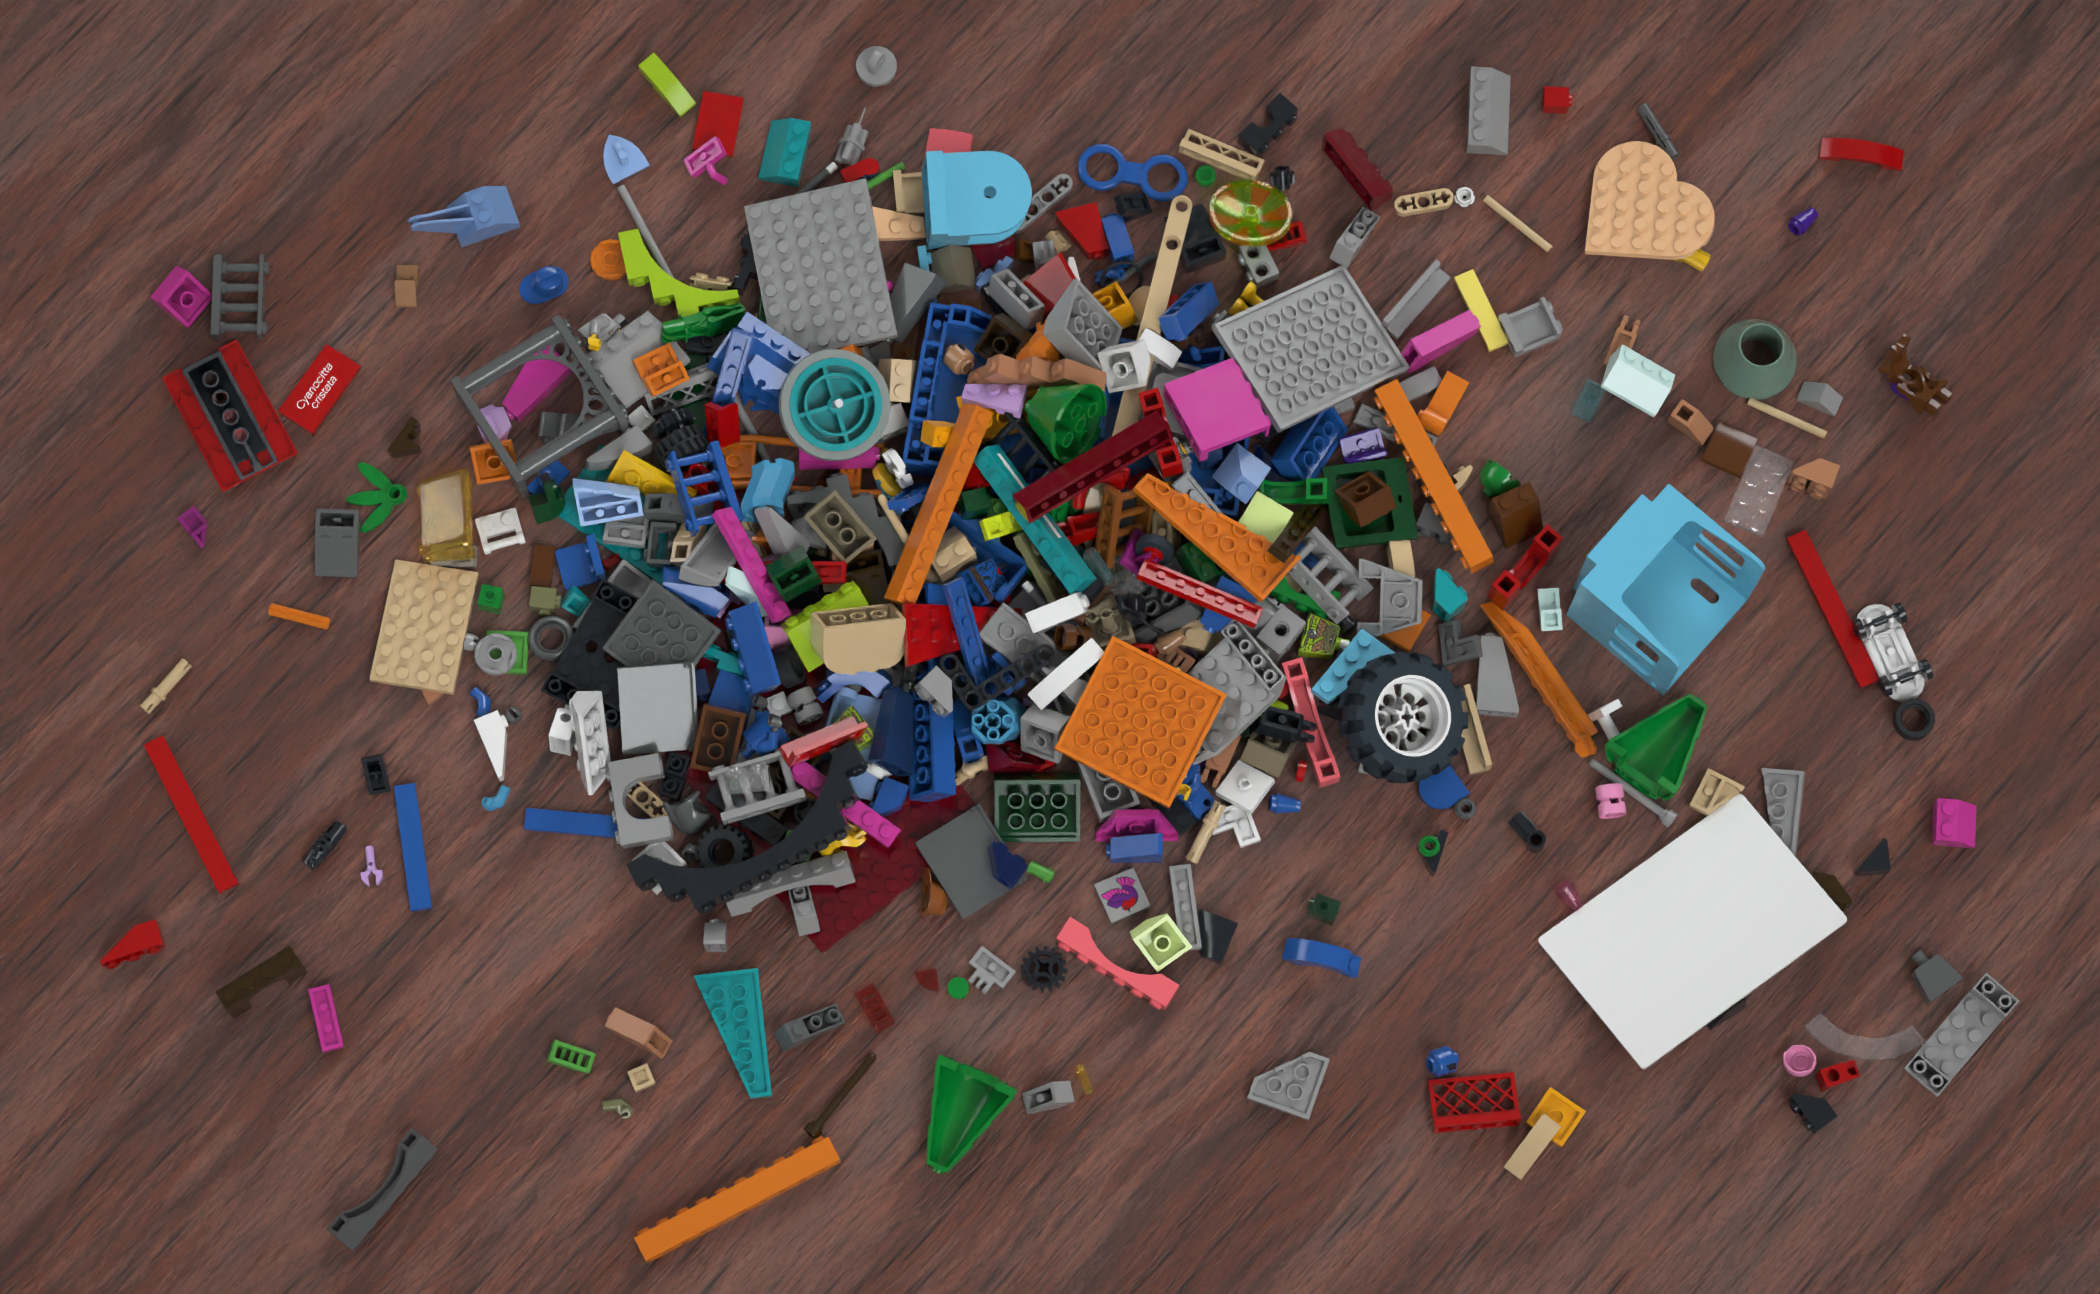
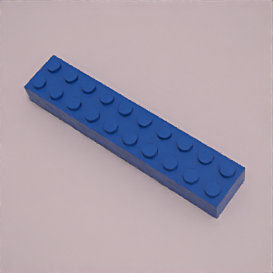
(932, 734)

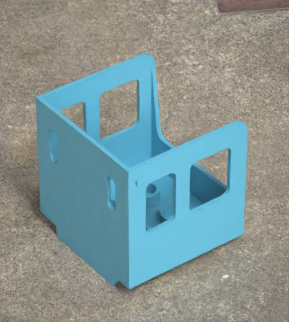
(1641, 589)

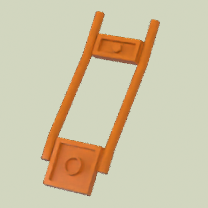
(742, 456)

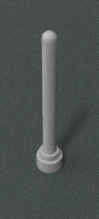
(1666, 816)

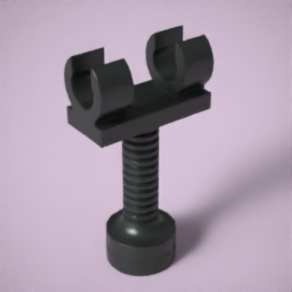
(909, 674)

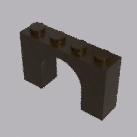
(238, 993)

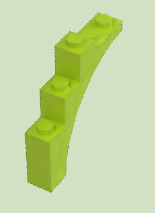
(665, 289)

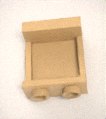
(908, 192)

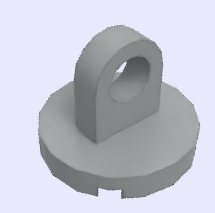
(876, 66)

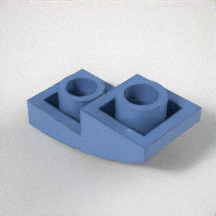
(984, 278)

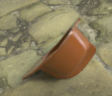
(933, 897)

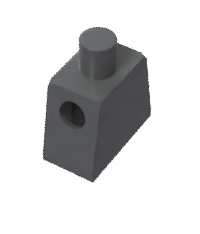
(1933, 976)

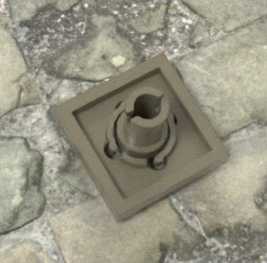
(1111, 624)

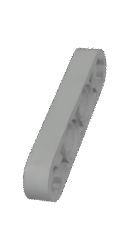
(1043, 206)

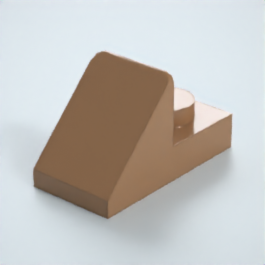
(406, 286)

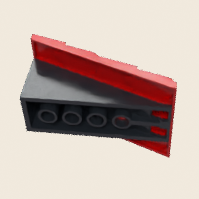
(236, 433)

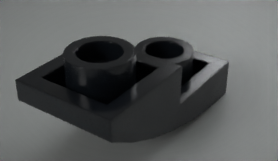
(675, 776)

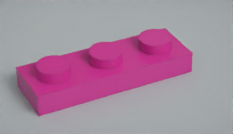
(326, 1018)

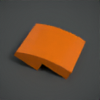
(660, 370)
(1406, 637)

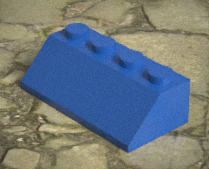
(1309, 446)
(752, 649)

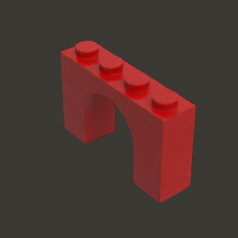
(1511, 583)

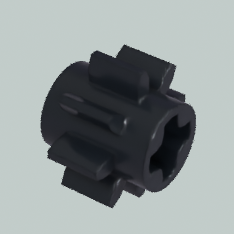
(1282, 178)

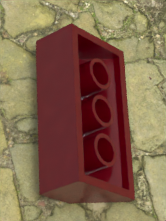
(1356, 168)

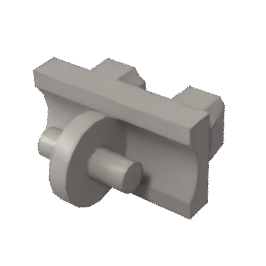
(1043, 252)

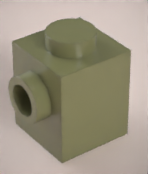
(544, 600)

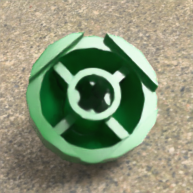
(1496, 479)

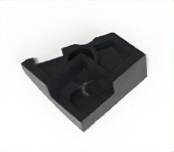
(1215, 935)

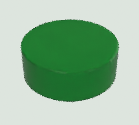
(1205, 176)
(958, 988)

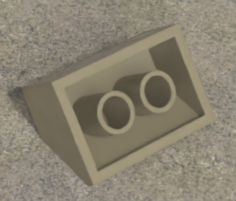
(840, 526)

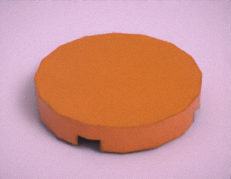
(608, 260)

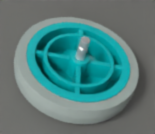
(834, 405)

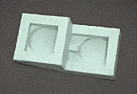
(1549, 609)

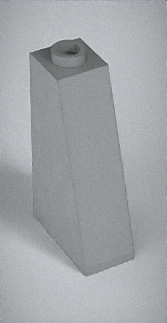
(1494, 681)

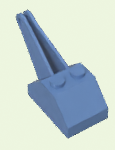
(472, 216)

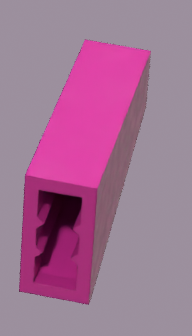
(1440, 340)
(533, 385)
(865, 460)

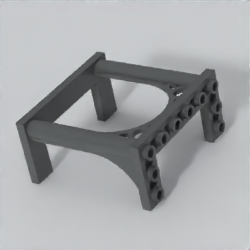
(607, 420)

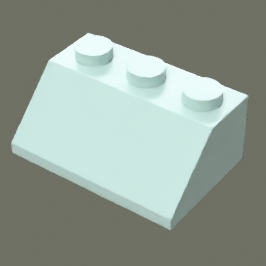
(1637, 380)

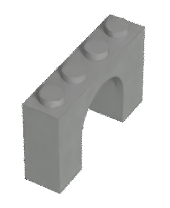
(623, 776)

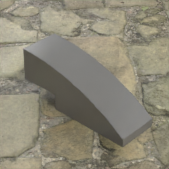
(609, 455)

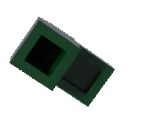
(549, 503)

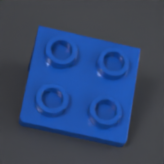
(580, 564)

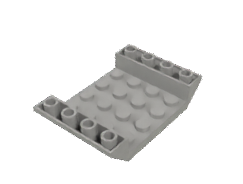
(1247, 677)

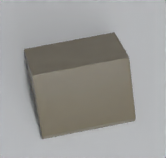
(955, 266)

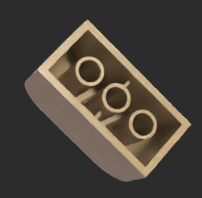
(859, 638)

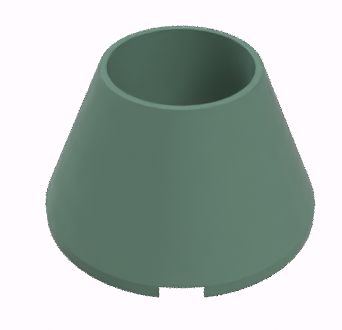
(1749, 379)

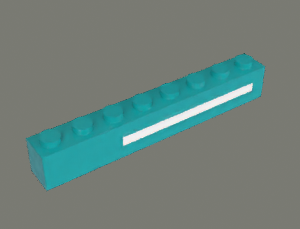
(1042, 532)

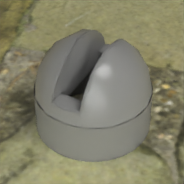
(470, 642)

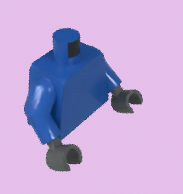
(764, 733)

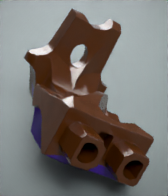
(1922, 388)

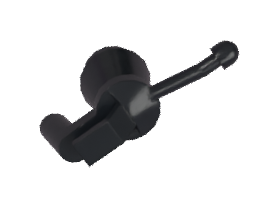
(1135, 611)

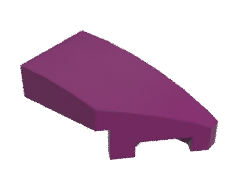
(194, 524)

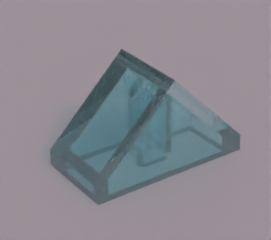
(1588, 400)

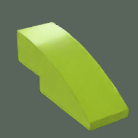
(666, 84)

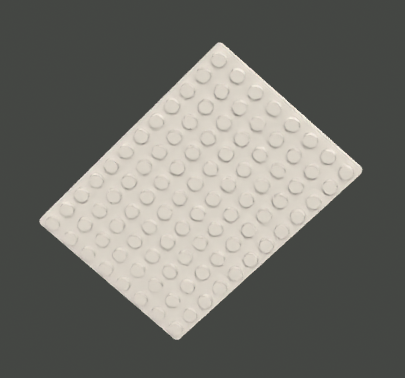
(1692, 931)

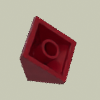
(1010, 758)

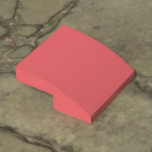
(949, 141)

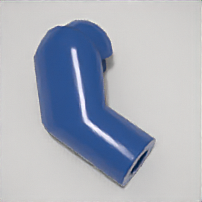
(484, 702)

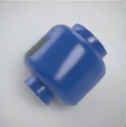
(1442, 1061)

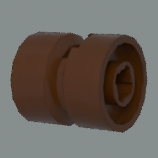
(1071, 637)

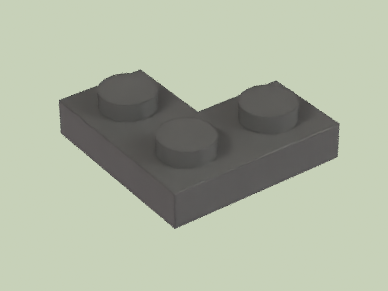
(1454, 647)

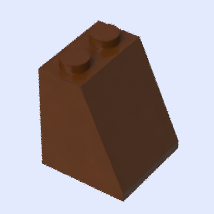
(1516, 515)

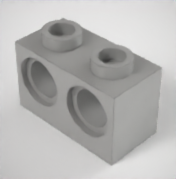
(1262, 261)

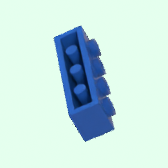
(1188, 311)

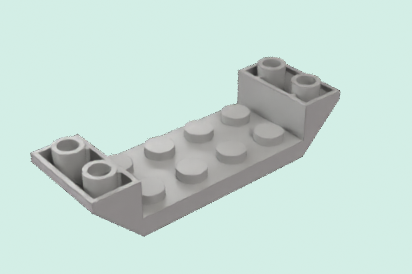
(1961, 1034)

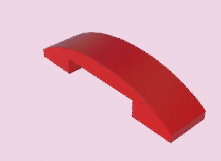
(1862, 151)

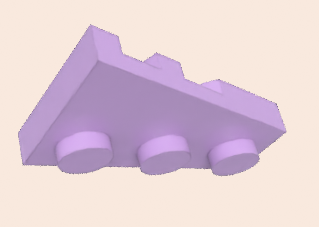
(1001, 397)

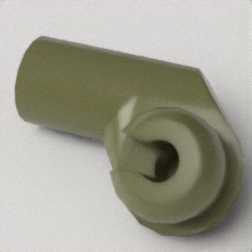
(619, 1106)

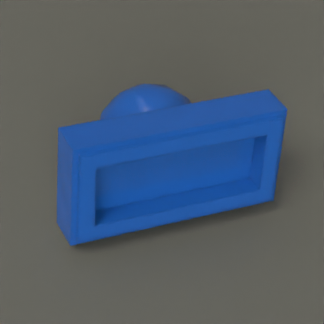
(555, 471)

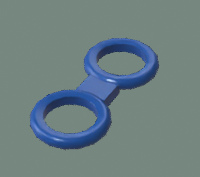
(1132, 172)

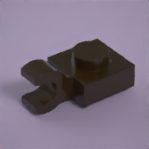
(1181, 345)

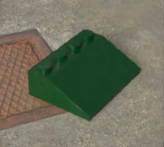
(1037, 807)

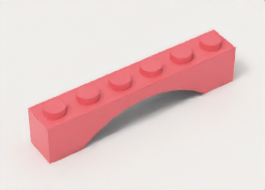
(1302, 701)
(1155, 988)

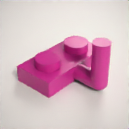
(705, 158)

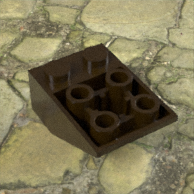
(870, 575)

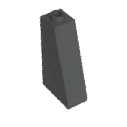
(913, 297)

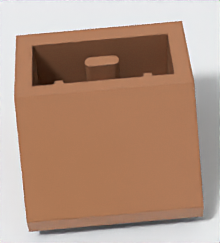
(1814, 478)

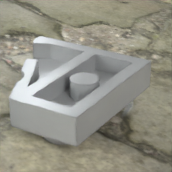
(627, 532)

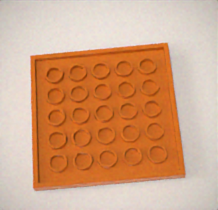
(1140, 722)

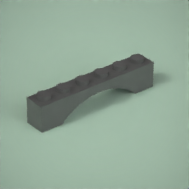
(410, 1158)

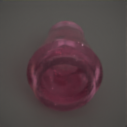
(1568, 894)

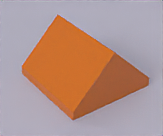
(487, 464)

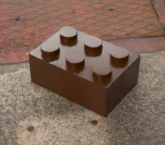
(718, 737)

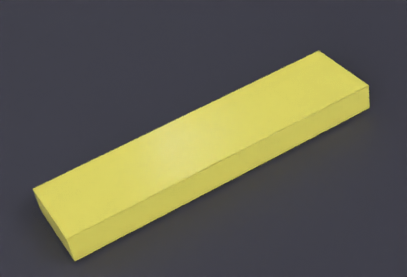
(1480, 307)

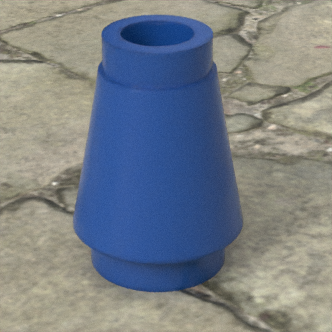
(1283, 804)

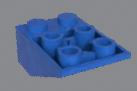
(707, 598)

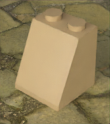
(900, 378)

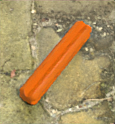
(299, 616)

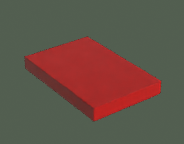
(718, 117)

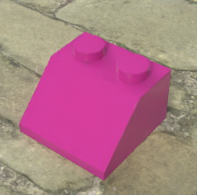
(182, 296)
(1953, 823)

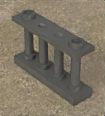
(221, 287)

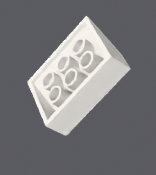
(591, 738)

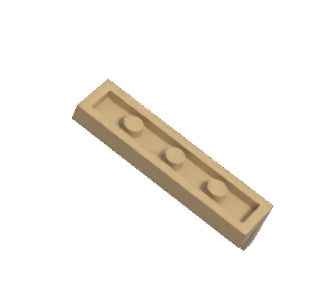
(1219, 160)
(1475, 746)

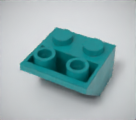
(1446, 597)

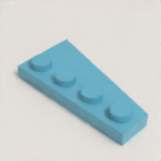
(1355, 656)

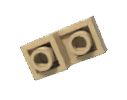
(1461, 477)

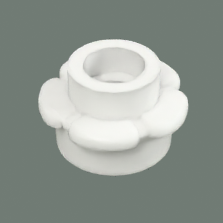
(1464, 191)

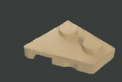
(1714, 792)

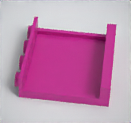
(1215, 407)

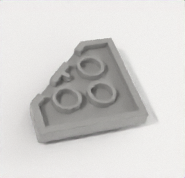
(1291, 1085)

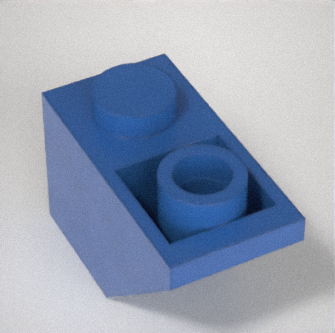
(890, 797)

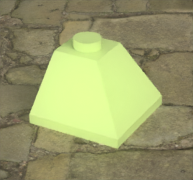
(1160, 940)

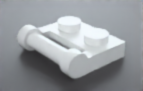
(497, 525)

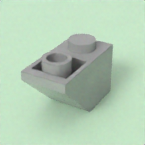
(937, 690)

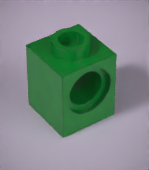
(491, 599)

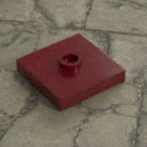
(990, 254)

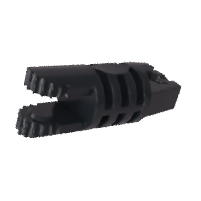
(324, 845)

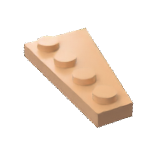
(898, 225)

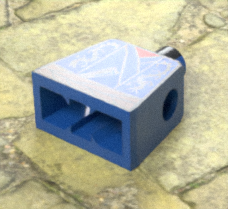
(984, 580)

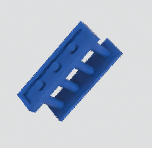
(718, 474)

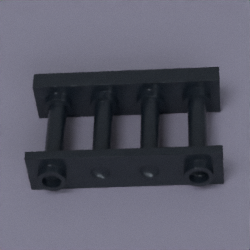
(1029, 437)

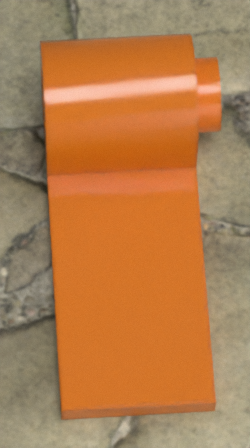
(1443, 404)

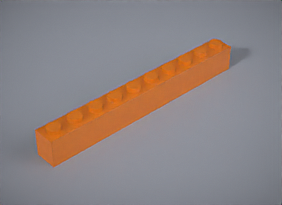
(1433, 476)
(938, 505)
(737, 1199)

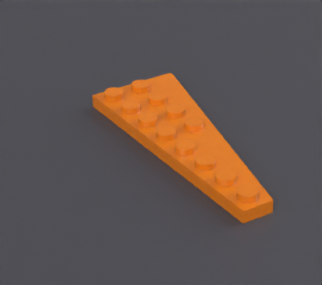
(1219, 537)

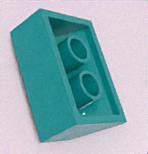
(785, 151)

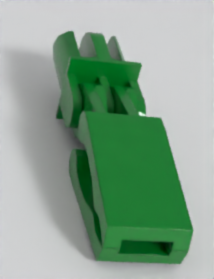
(707, 322)

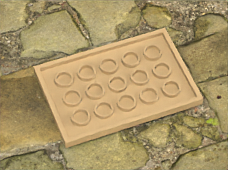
(424, 627)

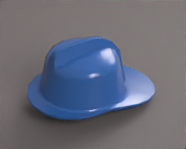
(543, 285)

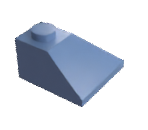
(1241, 473)

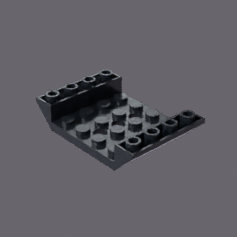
(589, 671)

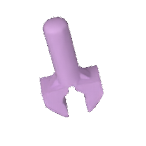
(370, 860)

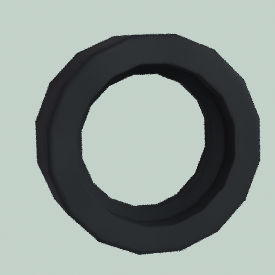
(789, 667)
(1925, 708)

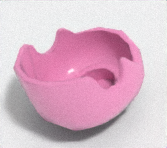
(1799, 1060)

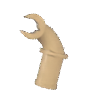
(969, 770)

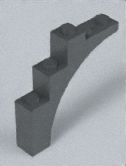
(865, 508)

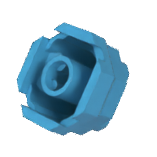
(768, 488)
(997, 720)

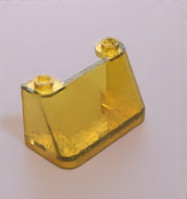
(447, 516)

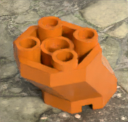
(1039, 347)

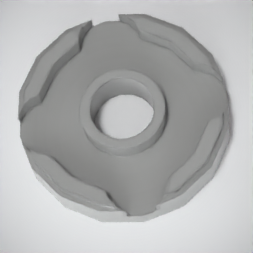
(498, 666)

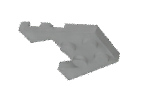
(1398, 599)

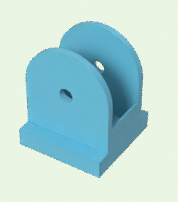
(958, 202)

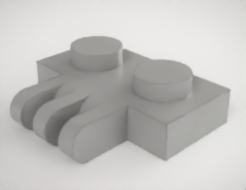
(990, 970)

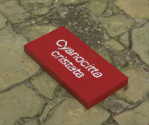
(319, 389)

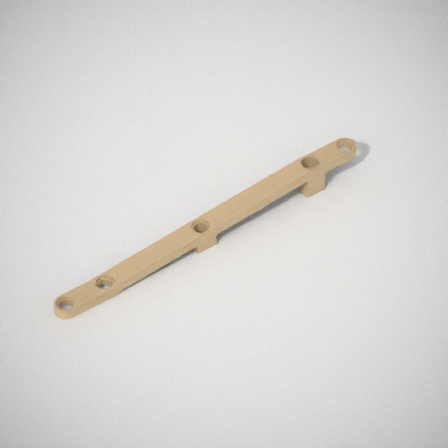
(1156, 304)

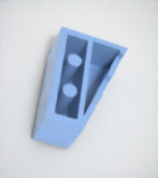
(606, 501)

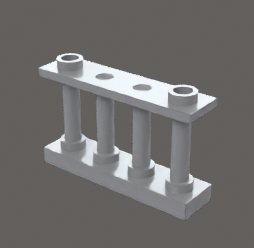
(1341, 569)
(752, 807)

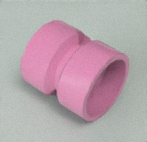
(1610, 793)

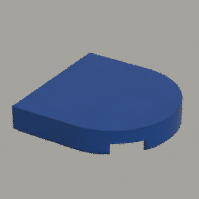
(1442, 789)

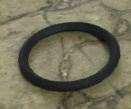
(1102, 278)

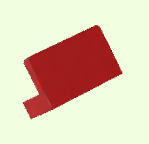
(722, 423)

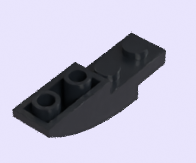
(748, 266)

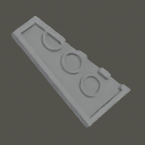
(1784, 803)

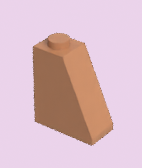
(638, 1032)

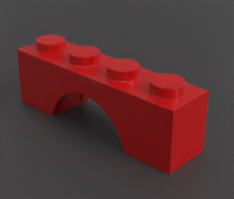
(1166, 455)

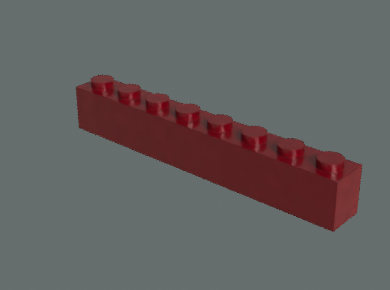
(1092, 467)

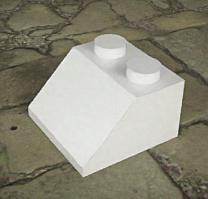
(1125, 365)

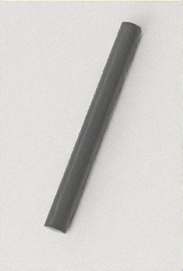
(1131, 271)

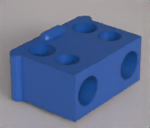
(1196, 801)

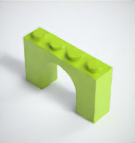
(799, 627)

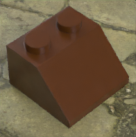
(1365, 498)

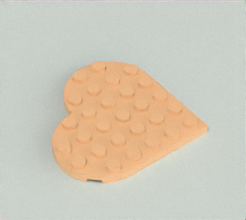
(1643, 208)

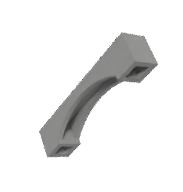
(827, 870)

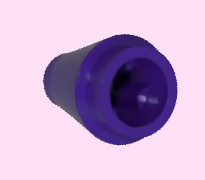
(1801, 222)

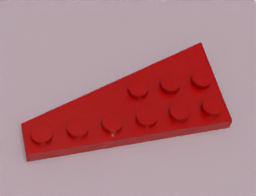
(932, 631)

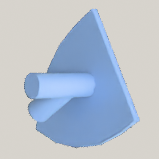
(622, 158)

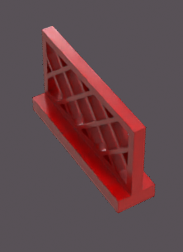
(1472, 1120)

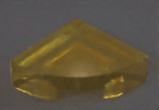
(1084, 1078)

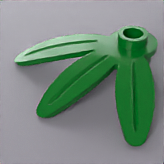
(385, 496)

